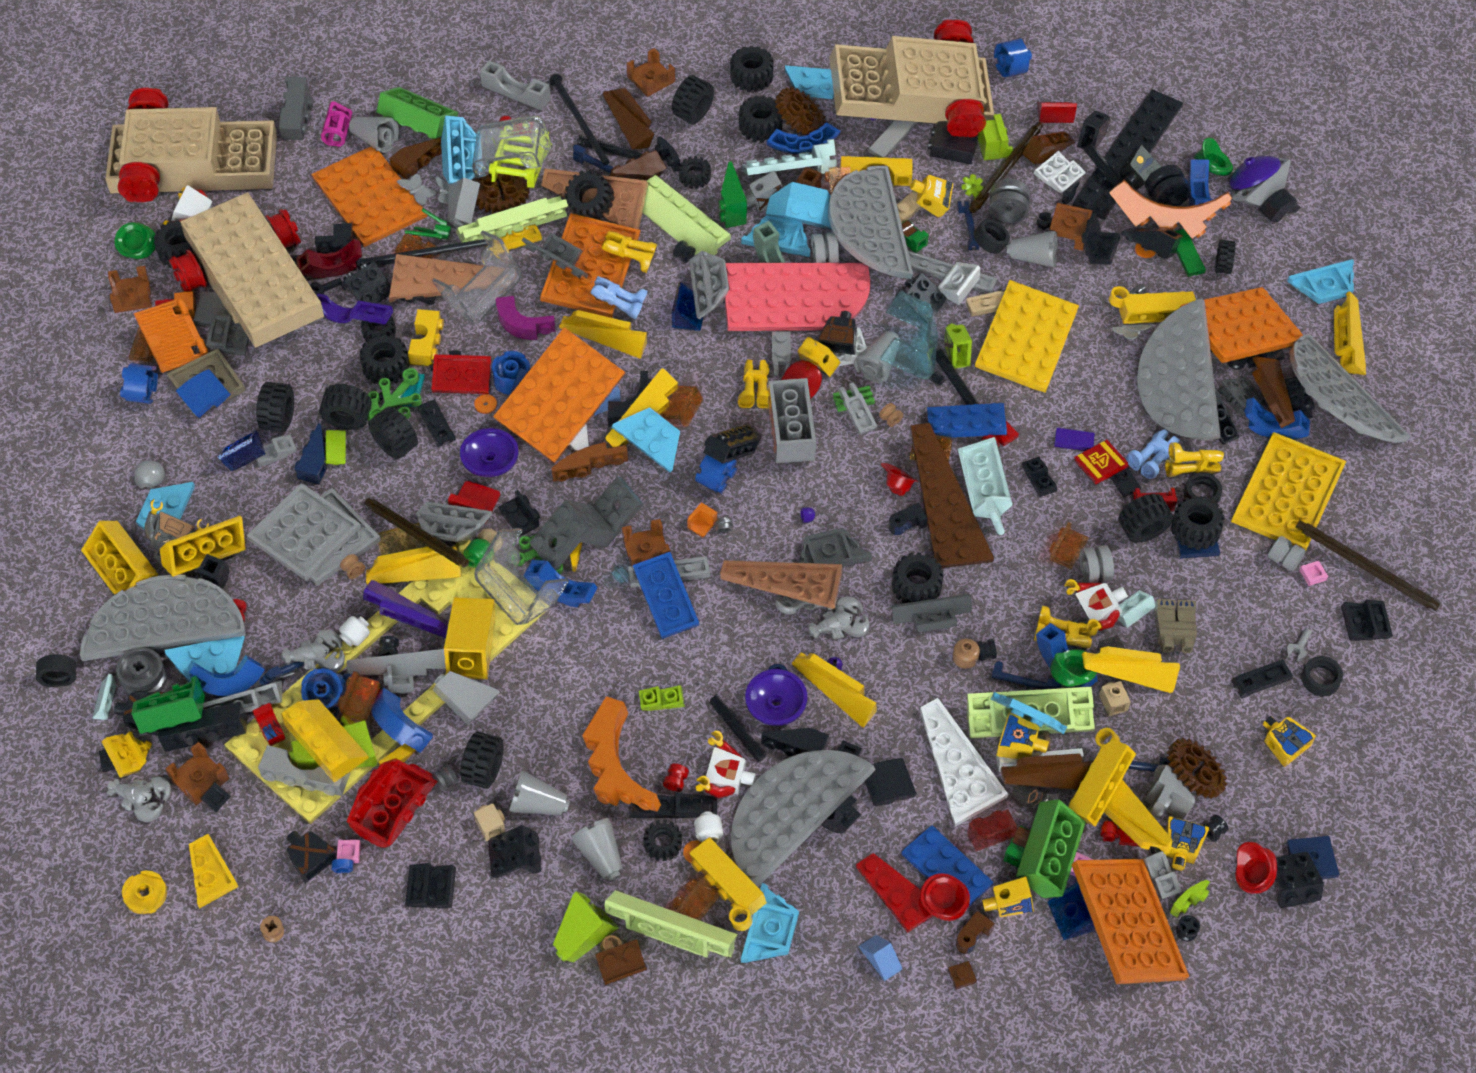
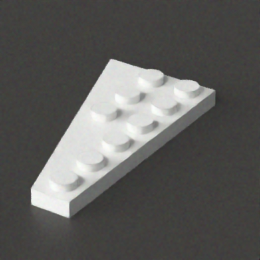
(964, 775)

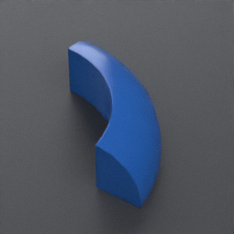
(799, 144)

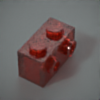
(991, 829)

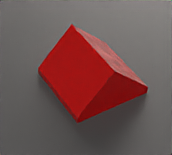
(1056, 112)

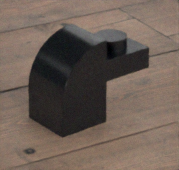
(1278, 205)
(341, 237)
(214, 570)

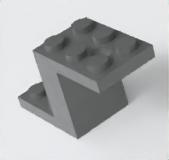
(586, 523)

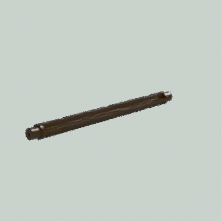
(1003, 170)
(418, 533)
(1367, 565)

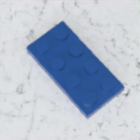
(968, 420)
(665, 595)
(935, 854)

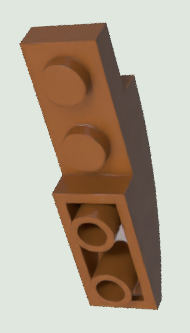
(580, 462)

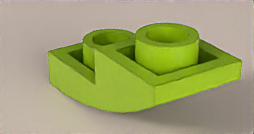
(335, 447)
(657, 699)
(1191, 896)

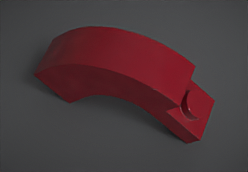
(331, 264)

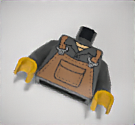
(164, 528)

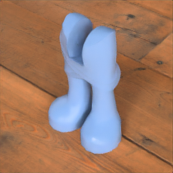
(607, 291)
(1155, 446)

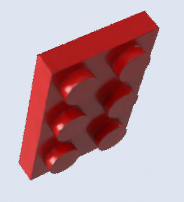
(461, 374)

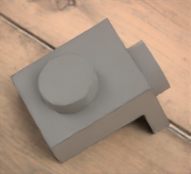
(398, 683)

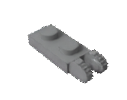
(781, 350)
(858, 410)

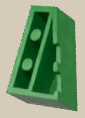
(170, 708)

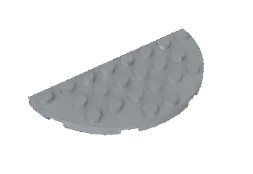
(868, 221)
(1178, 375)
(1340, 392)
(162, 615)
(790, 805)

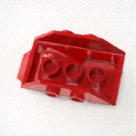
(389, 801)

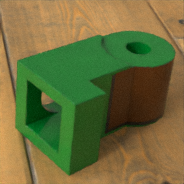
(914, 236)
(1017, 846)

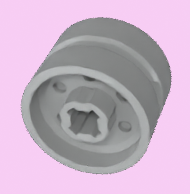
(824, 248)
(1096, 564)

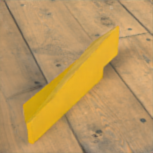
(606, 331)
(1348, 336)
(653, 396)
(412, 566)
(1134, 666)
(837, 686)
(1136, 820)

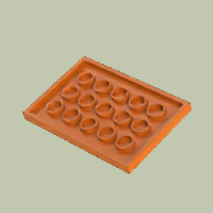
(368, 195)
(574, 292)
(1247, 325)
(559, 395)
(1130, 921)

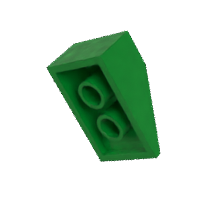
(733, 201)

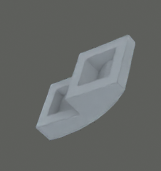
(279, 449)
(1161, 874)

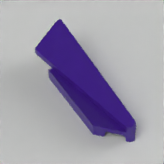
(404, 610)

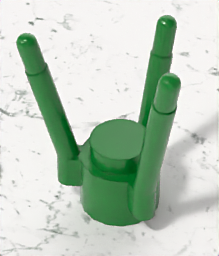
(440, 231)

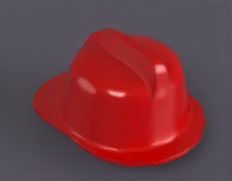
(898, 480)

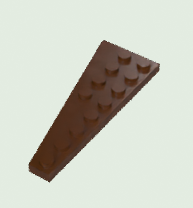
(950, 521)

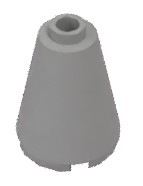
(376, 131)
(1035, 248)
(870, 362)
(537, 797)
(600, 848)

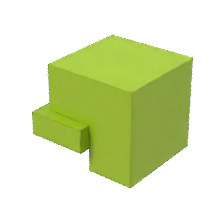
(994, 139)

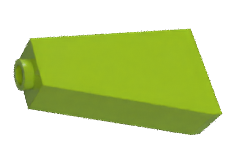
(357, 731)

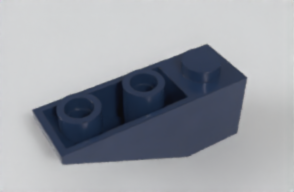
(313, 460)

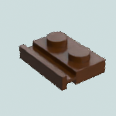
(620, 961)

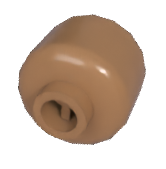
(966, 653)

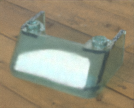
(920, 354)

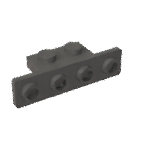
(560, 251)
(932, 613)

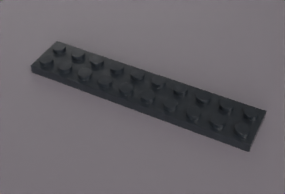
(1143, 129)

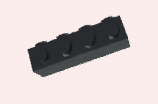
(732, 444)
(214, 725)

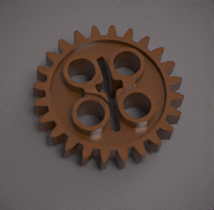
(799, 110)
(513, 190)
(1207, 779)

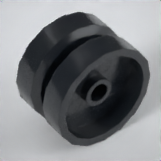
(1168, 186)

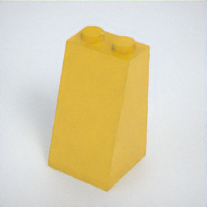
(470, 637)

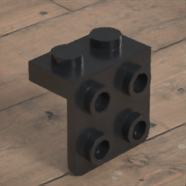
(1099, 245)
(367, 284)
(924, 290)
(1298, 397)
(514, 851)
(1298, 880)

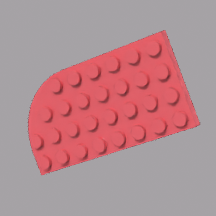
(793, 294)

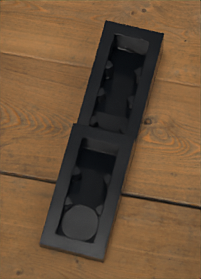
(677, 806)

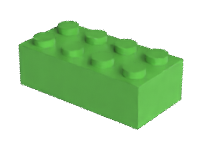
(414, 111)
(1051, 848)

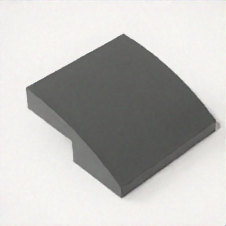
(208, 304)
(227, 335)

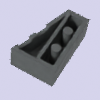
(296, 109)

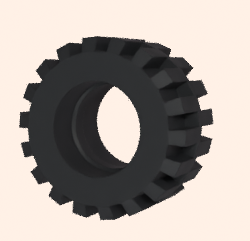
(754, 78)
(692, 99)
(759, 128)
(580, 185)
(167, 238)
(382, 347)
(275, 406)
(345, 406)
(393, 432)
(1202, 511)
(1145, 518)
(920, 566)
(481, 760)

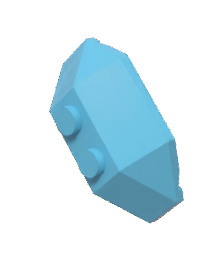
(457, 149)
(801, 204)

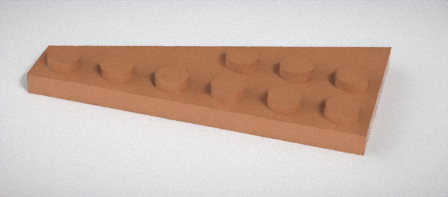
(628, 195)
(415, 274)
(800, 581)

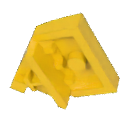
(126, 753)

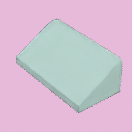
(1135, 608)
(105, 698)

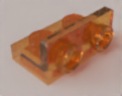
(413, 242)
(140, 350)
(683, 404)
(1067, 548)
(358, 697)

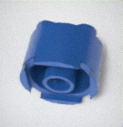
(1012, 57)
(506, 368)
(139, 383)
(715, 473)
(316, 680)

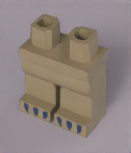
(1175, 624)

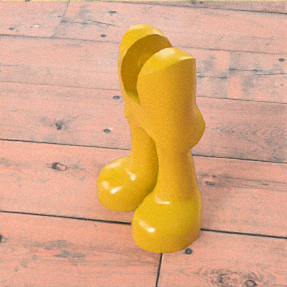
(618, 245)
(747, 397)
(1205, 460)
(1076, 633)

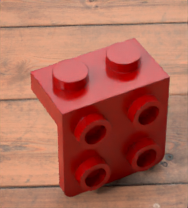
(475, 496)

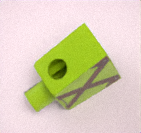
(958, 337)

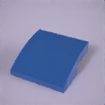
(203, 392)

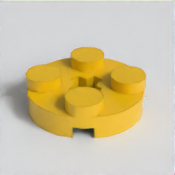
(144, 904)

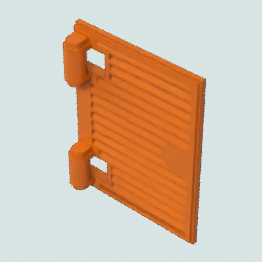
(170, 334)

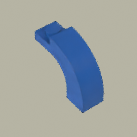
(1199, 181)
(1265, 423)
(574, 592)
(1053, 641)
(227, 684)
(396, 724)

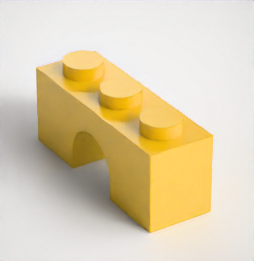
(423, 350)

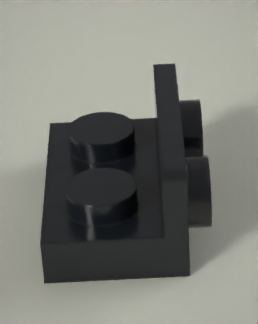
(520, 513)

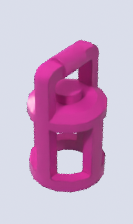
(337, 121)

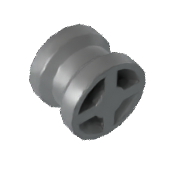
(445, 777)

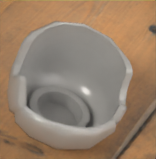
(149, 474)

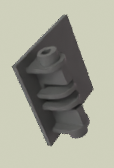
(1238, 391)

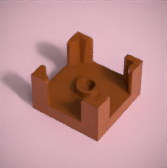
(651, 75)
(1070, 223)
(130, 292)
(644, 544)
(197, 774)

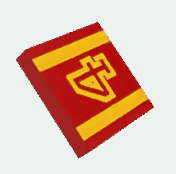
(1101, 461)

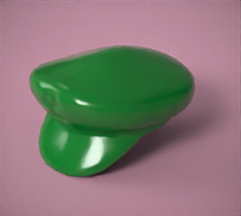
(1218, 162)
(135, 240)
(1069, 670)

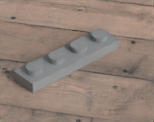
(688, 569)

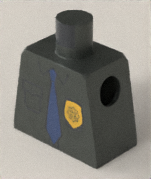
(1139, 167)

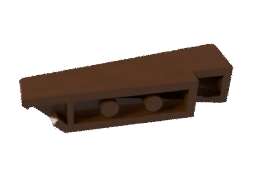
(630, 118)
(1273, 387)
(1050, 771)

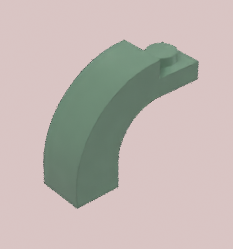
(766, 243)

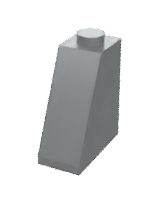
(462, 201)
(464, 695)

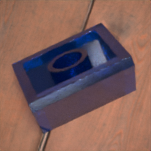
(684, 310)
(242, 451)
(1071, 913)

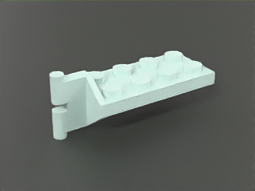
(819, 159)
(986, 481)

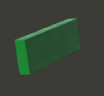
(1189, 256)

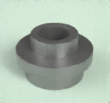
(723, 525)

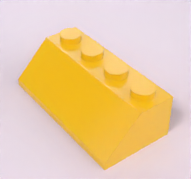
(190, 550)
(116, 557)
(323, 738)

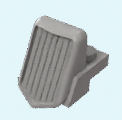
(1168, 794)

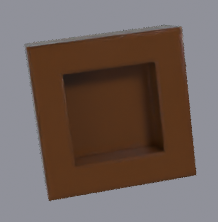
(962, 975)

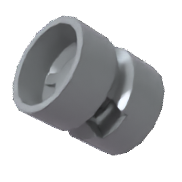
(1286, 553)

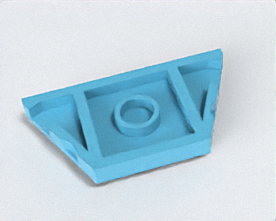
(812, 81)
(791, 237)
(1325, 282)
(651, 435)
(173, 499)
(215, 656)
(1021, 709)
(771, 929)

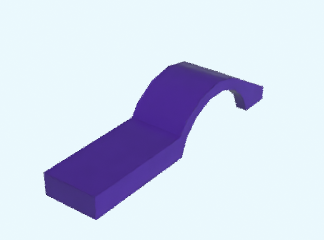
(361, 311)

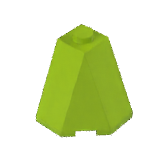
(581, 928)

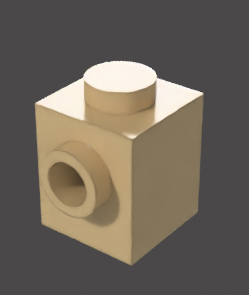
(1114, 698)
(489, 821)

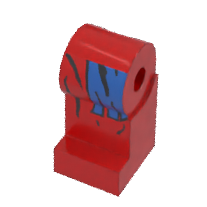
(268, 724)

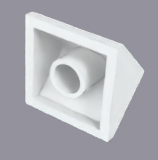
(959, 281)

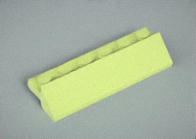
(682, 218)
(514, 219)
(1067, 705)
(670, 926)

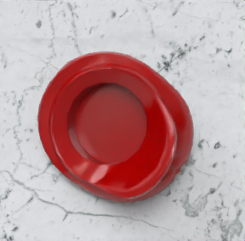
(805, 369)
(1255, 868)
(945, 897)

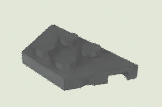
(833, 548)

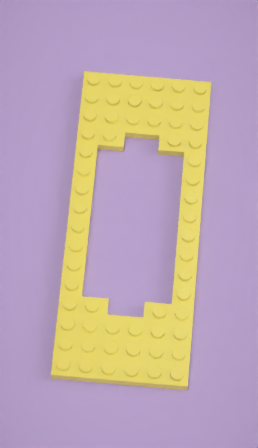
(435, 594)

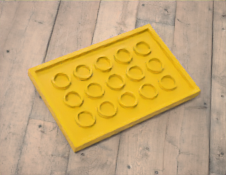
(1026, 336)
(1287, 487)

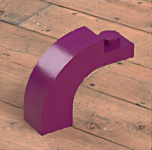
(520, 325)

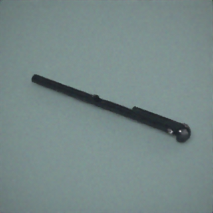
(556, 80)
(390, 258)

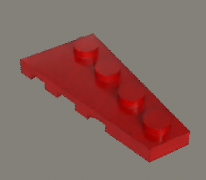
(895, 891)

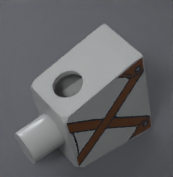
(762, 190)

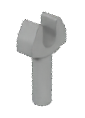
(1299, 646)

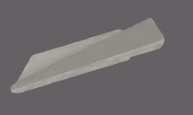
(402, 664)
(251, 698)

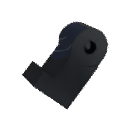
(907, 519)

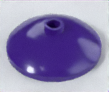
(1254, 171)
(487, 445)
(779, 687)

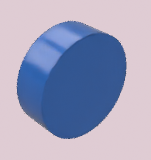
(342, 866)

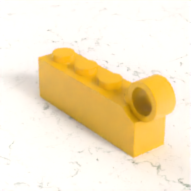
(1147, 306)
(1102, 778)
(729, 880)

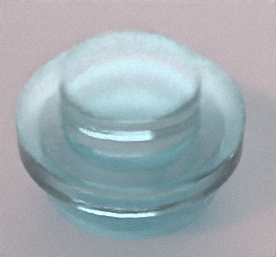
(620, 574)

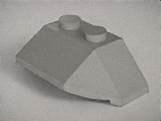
(1261, 192)
(708, 282)
(451, 521)

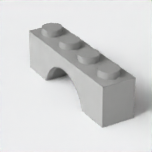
(498, 80)
(277, 766)

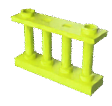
(529, 174)

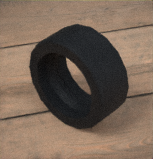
(987, 242)
(1207, 479)
(55, 670)
(1320, 689)

